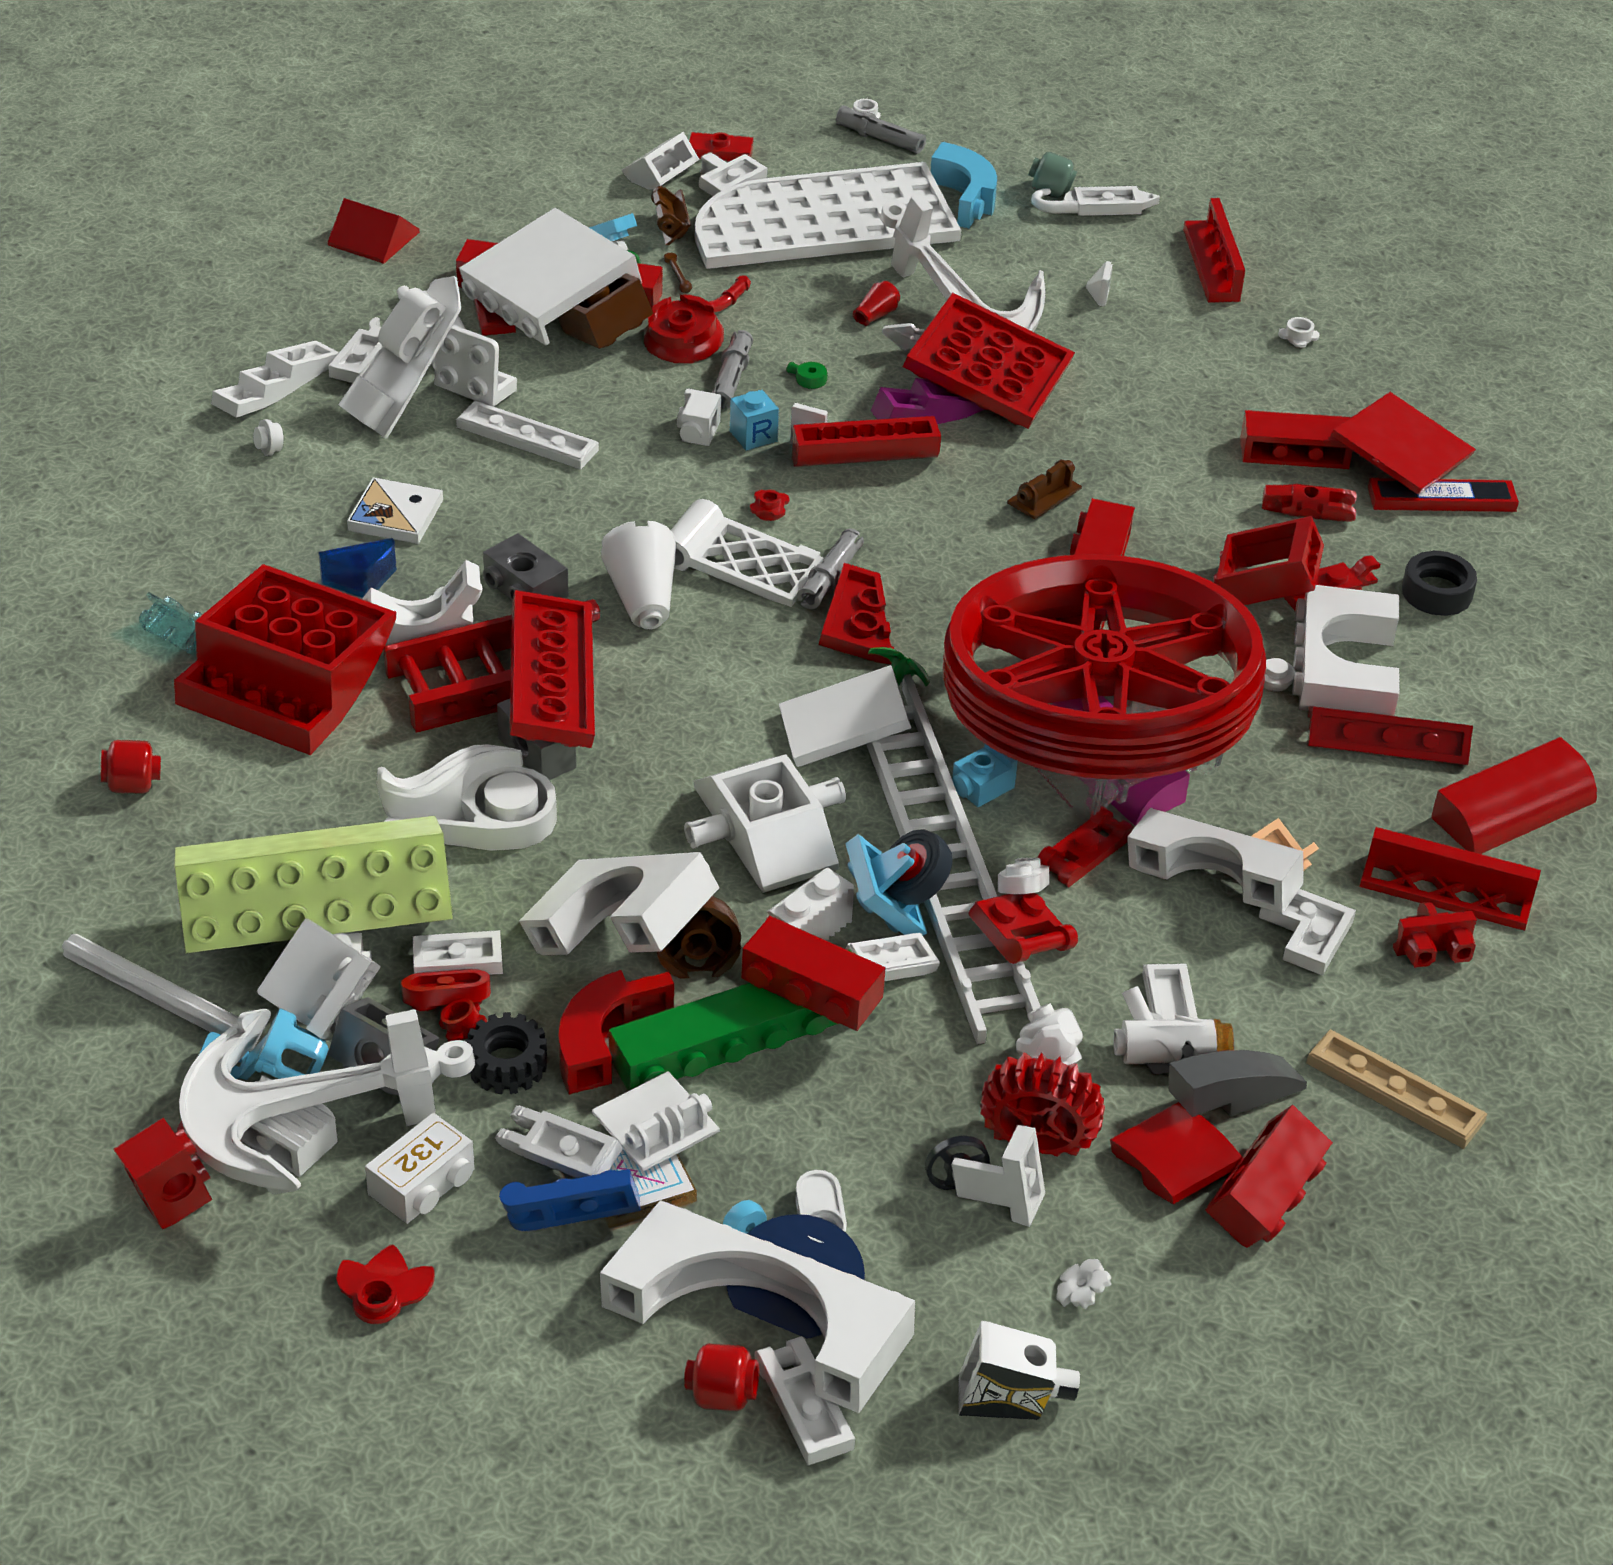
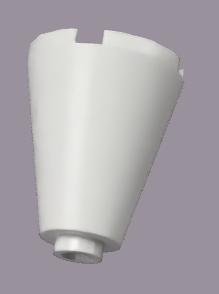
(641, 570)

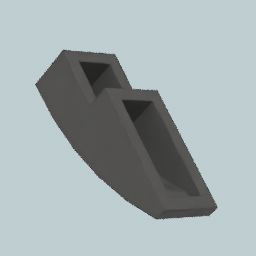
(1232, 1081)

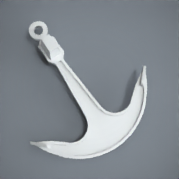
(913, 245)
(221, 1108)

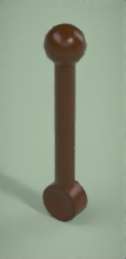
(685, 286)

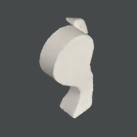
(477, 797)

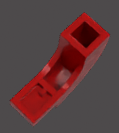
(596, 1009)

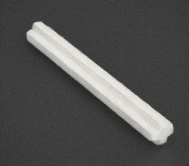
(148, 985)

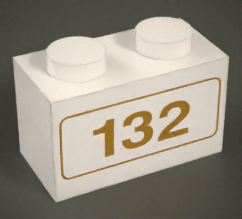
(420, 1168)

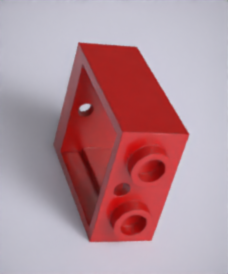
(1290, 539)

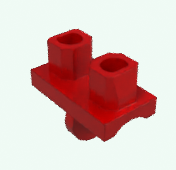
(1431, 932)

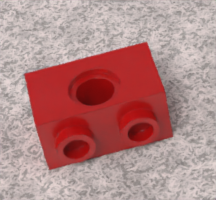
(164, 1172)

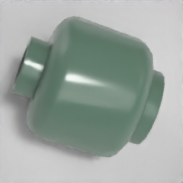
(1052, 173)

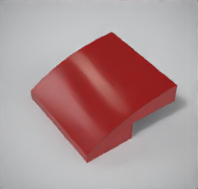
(1176, 1152)

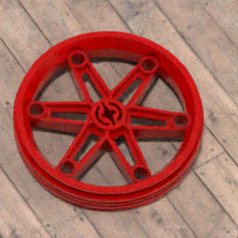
(1137, 664)

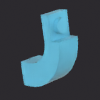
(968, 174)

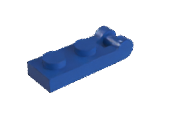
(570, 1200)

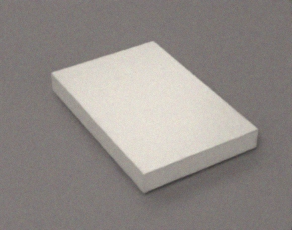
(844, 716)

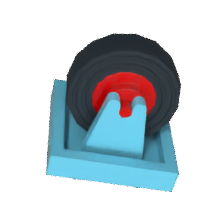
(900, 878)

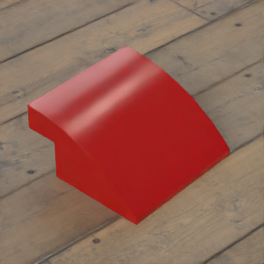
(283, 658)

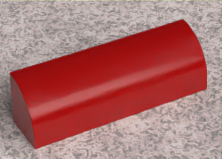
(865, 441)

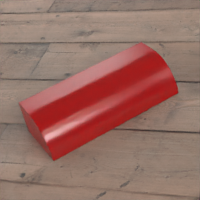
(1515, 796)

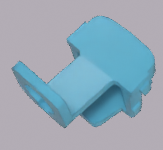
(266, 1055)

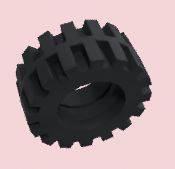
(509, 1072)

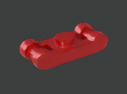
(1086, 847)

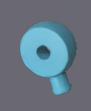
(745, 1216)

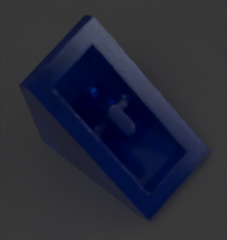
(358, 566)

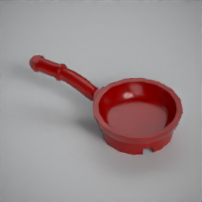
(688, 327)

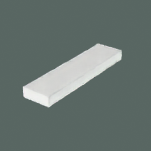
(527, 434)

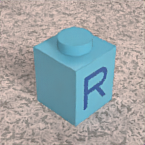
(754, 419)

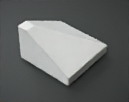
(1100, 284)

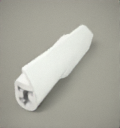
(408, 347)

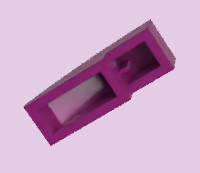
(922, 400)

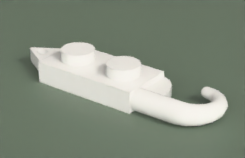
(1097, 201)

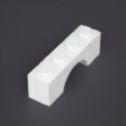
(1173, 844)

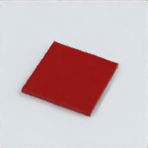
(1403, 442)

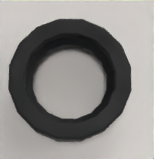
(1434, 599)

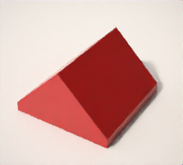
(370, 231)

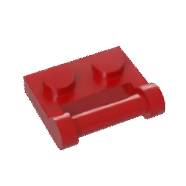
(1013, 917)

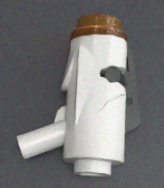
(1160, 1041)

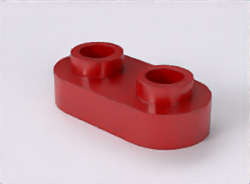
(432, 989)

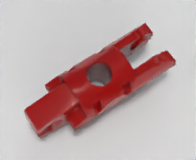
(1310, 500)

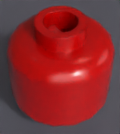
(129, 766)
(722, 1377)

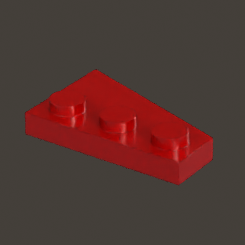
(857, 615)

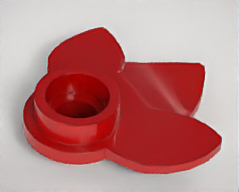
(385, 1280)

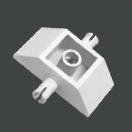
(769, 820)

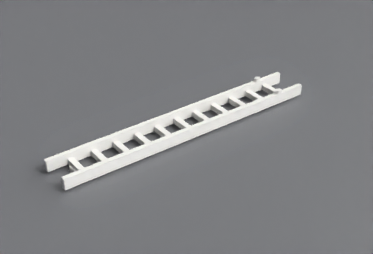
(967, 848)

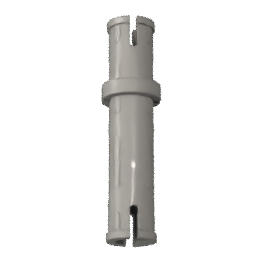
(869, 125)
(734, 361)
(825, 575)

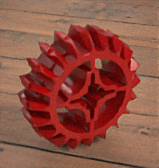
(1043, 1096)

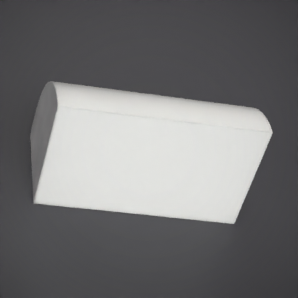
(662, 163)

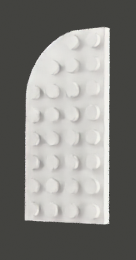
(814, 215)

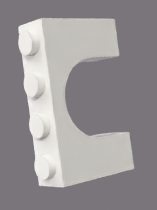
(1328, 680)
(646, 894)

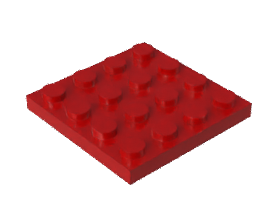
(989, 360)

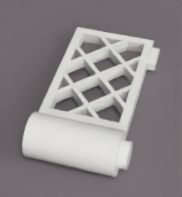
(701, 535)

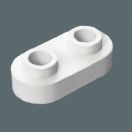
(1023, 877)

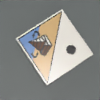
(395, 510)

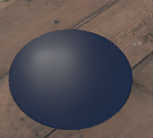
(792, 1234)

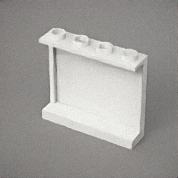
(544, 271)

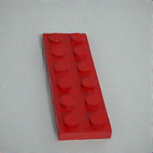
(552, 670)

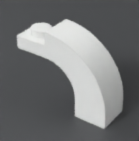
(438, 613)

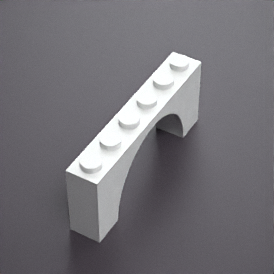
(686, 1252)

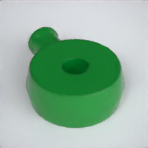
(809, 374)

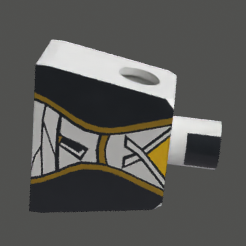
(1012, 1375)

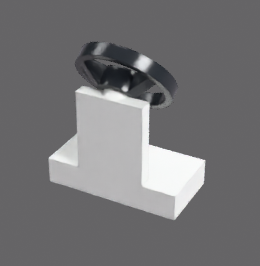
(1014, 1185)

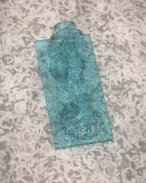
(169, 615)

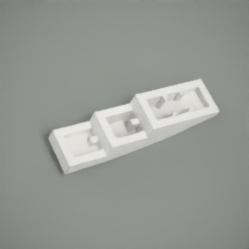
(281, 375)

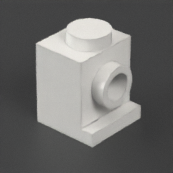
(699, 416)

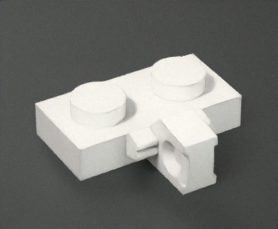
(721, 175)

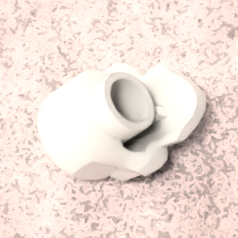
(1052, 1033)

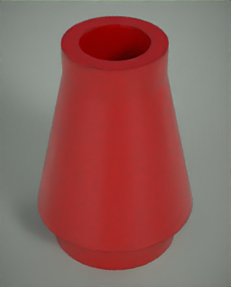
(878, 302)

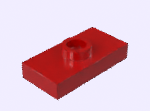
(722, 145)

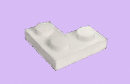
(1317, 928)

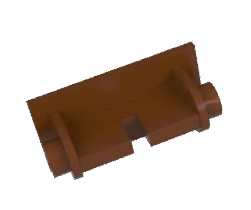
(671, 213)
(1046, 491)

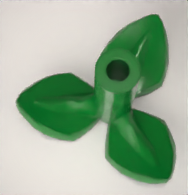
(902, 665)

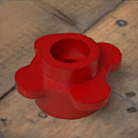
(769, 504)
(459, 1018)

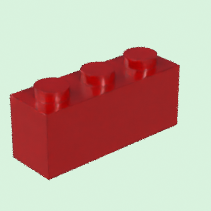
(1293, 440)
(813, 973)
(1270, 1178)

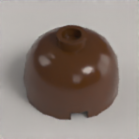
(710, 934)

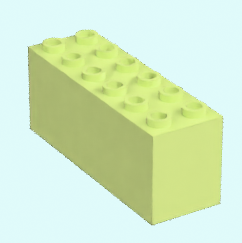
(333, 876)

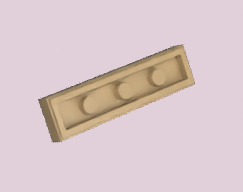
(1397, 1088)

